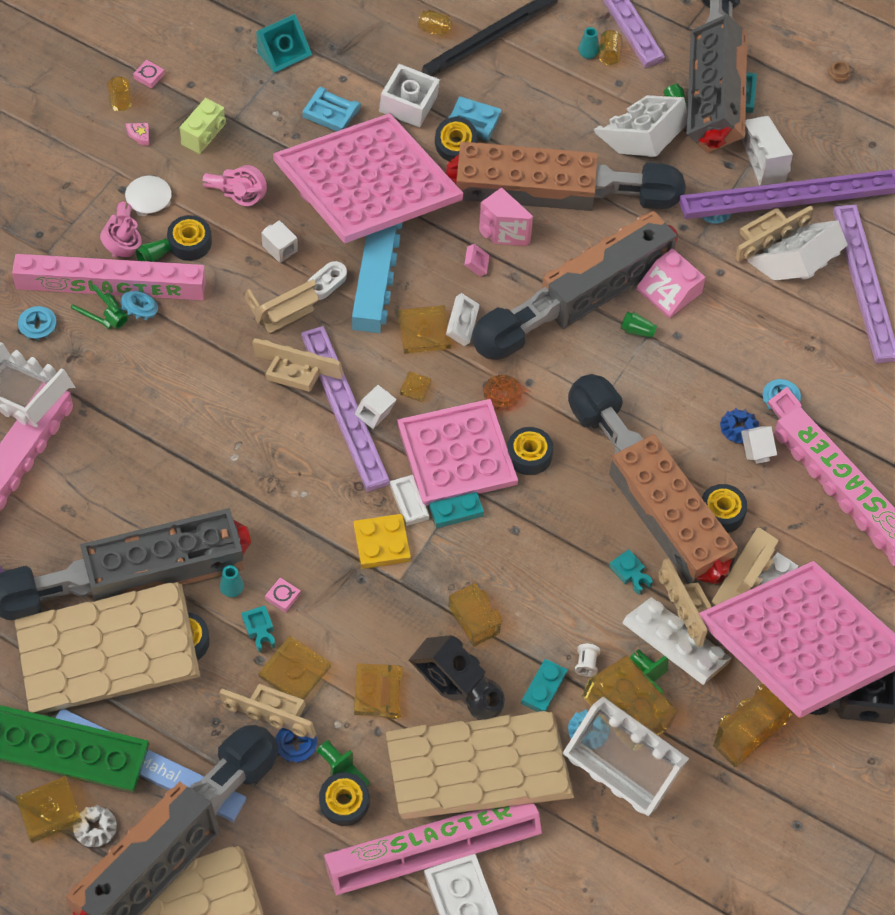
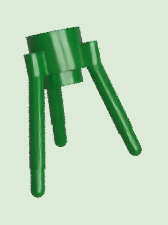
(113, 313)

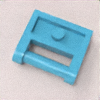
(329, 114)
(479, 115)

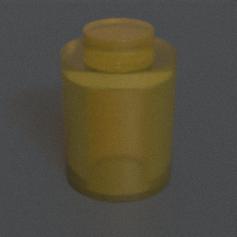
(610, 47)
(119, 93)

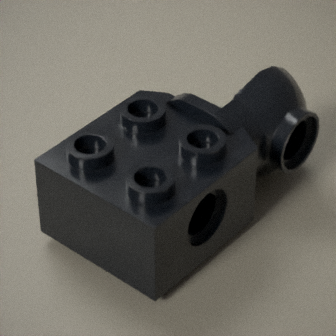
(458, 675)
(869, 703)

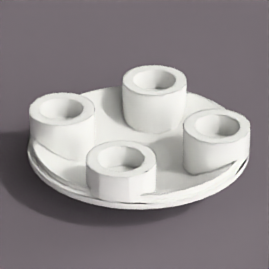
(148, 195)

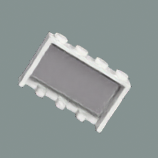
(27, 388)
(625, 756)

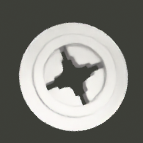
(95, 837)

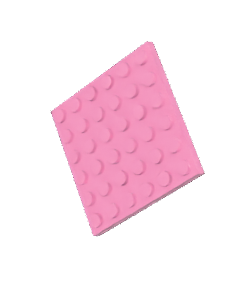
(367, 177)
(804, 638)

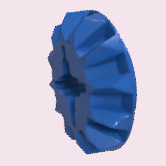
(729, 421)
(285, 737)

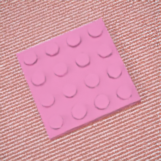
(457, 451)

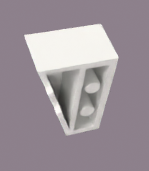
(767, 151)

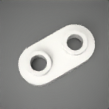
(325, 280)

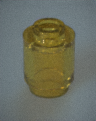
(435, 23)

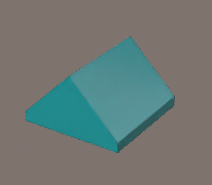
(282, 43)

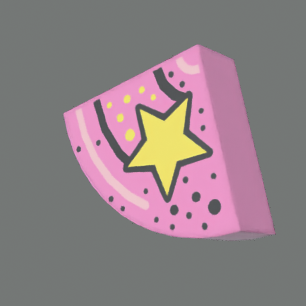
(139, 132)

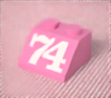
(505, 220)
(671, 283)

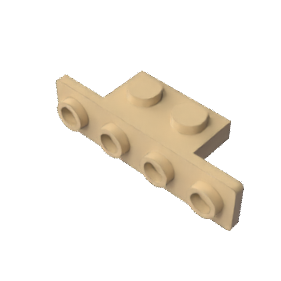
(768, 229)
(295, 366)
(748, 567)
(688, 600)
(273, 707)

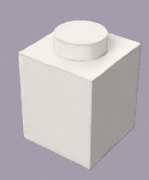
(279, 241)
(375, 406)
(759, 443)

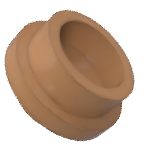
(839, 71)

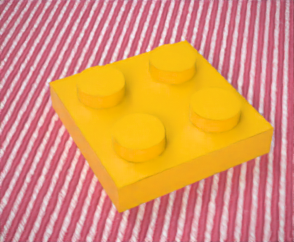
(381, 541)

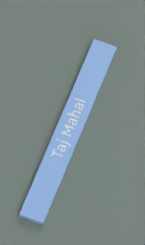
(168, 773)

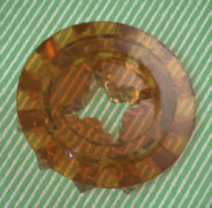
(503, 383)

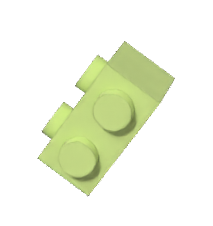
(202, 125)

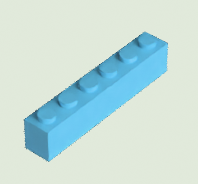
(374, 279)

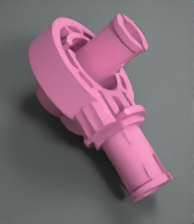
(239, 187)
(121, 233)

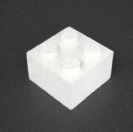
(409, 95)

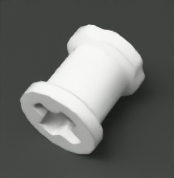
(587, 660)

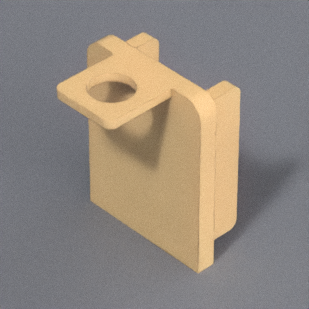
(284, 308)

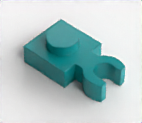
(629, 569)
(259, 625)

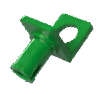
(651, 669)
(338, 762)

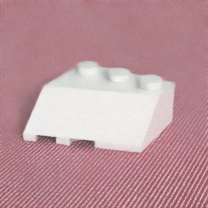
(646, 126)
(801, 252)

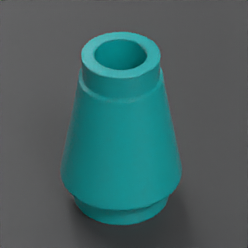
(589, 43)
(231, 582)

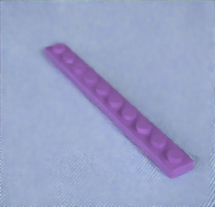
(787, 194)

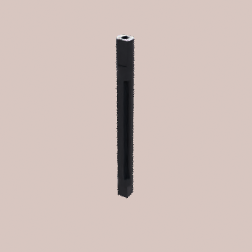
(486, 36)

